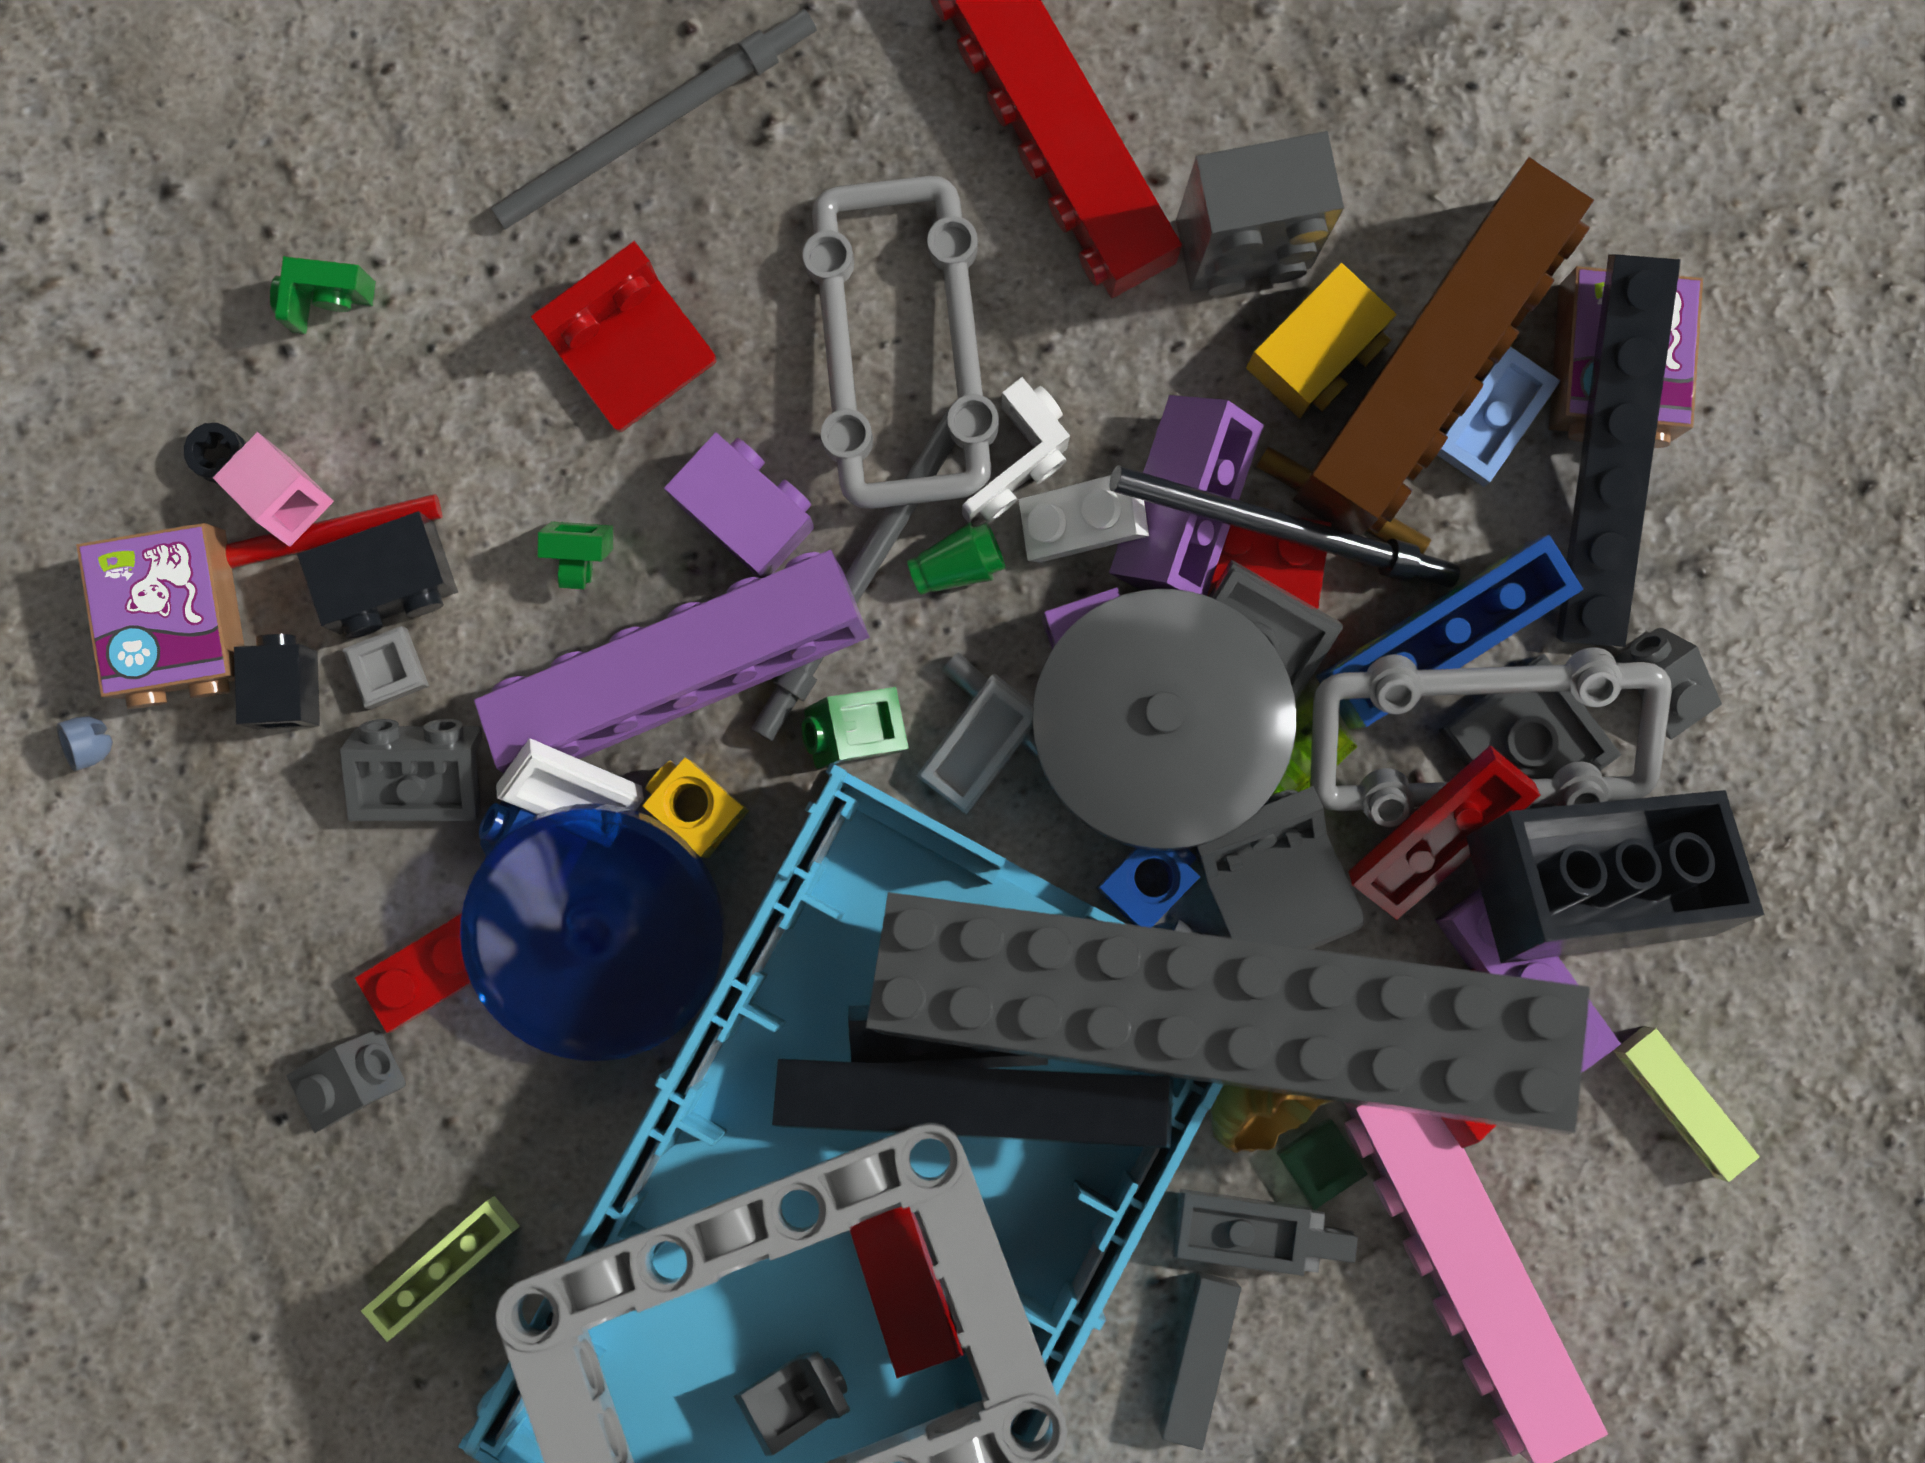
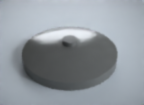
(1164, 719)

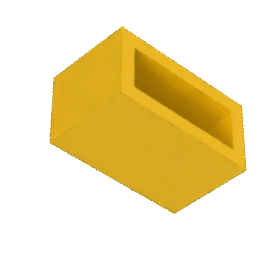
(1322, 341)

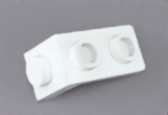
(1037, 418)

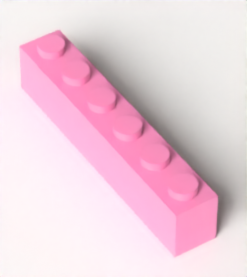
(1479, 1283)

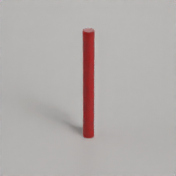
(323, 532)

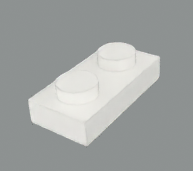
(1080, 520)

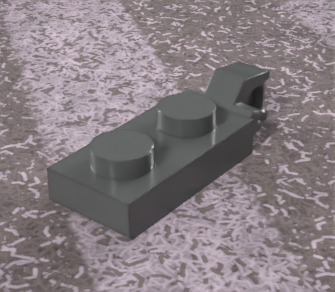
(1257, 1234)

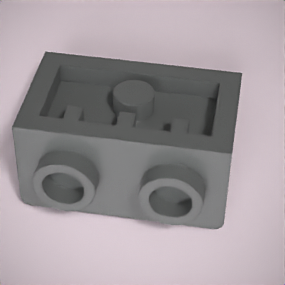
(412, 771)

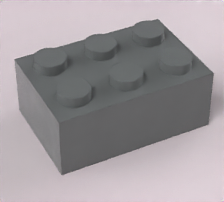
(1258, 212)

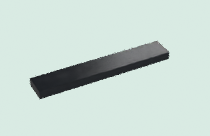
(975, 1102)

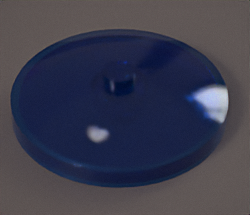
(592, 932)

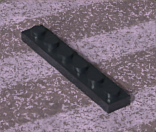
(1618, 446)

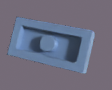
(1497, 417)

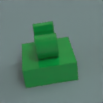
(576, 548)

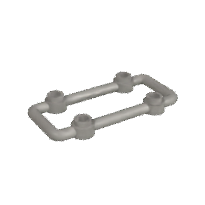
(972, 417)
(1397, 686)

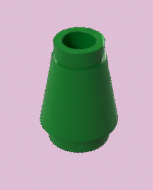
(958, 560)

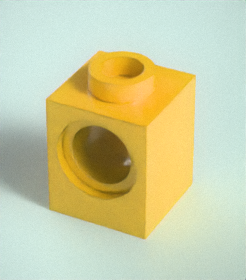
(714, 826)

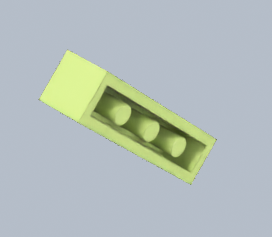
(1686, 1103)
(440, 1268)

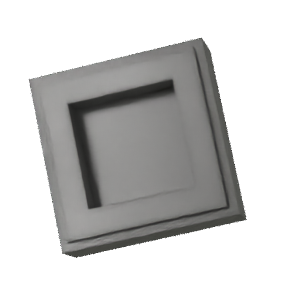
(385, 667)

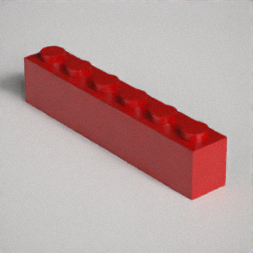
(1065, 139)

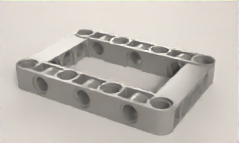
(565, 1381)

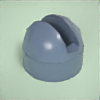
(84, 741)

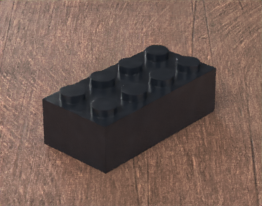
(1613, 875)

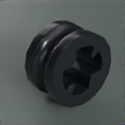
(207, 437)

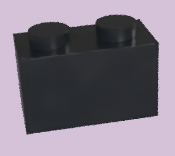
(378, 575)

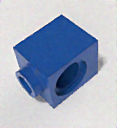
(1141, 909)

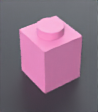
(273, 489)

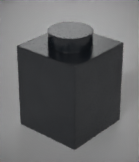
(276, 684)

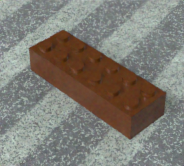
(1450, 342)

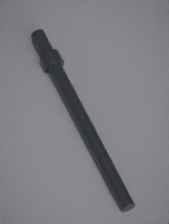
(1393, 558)

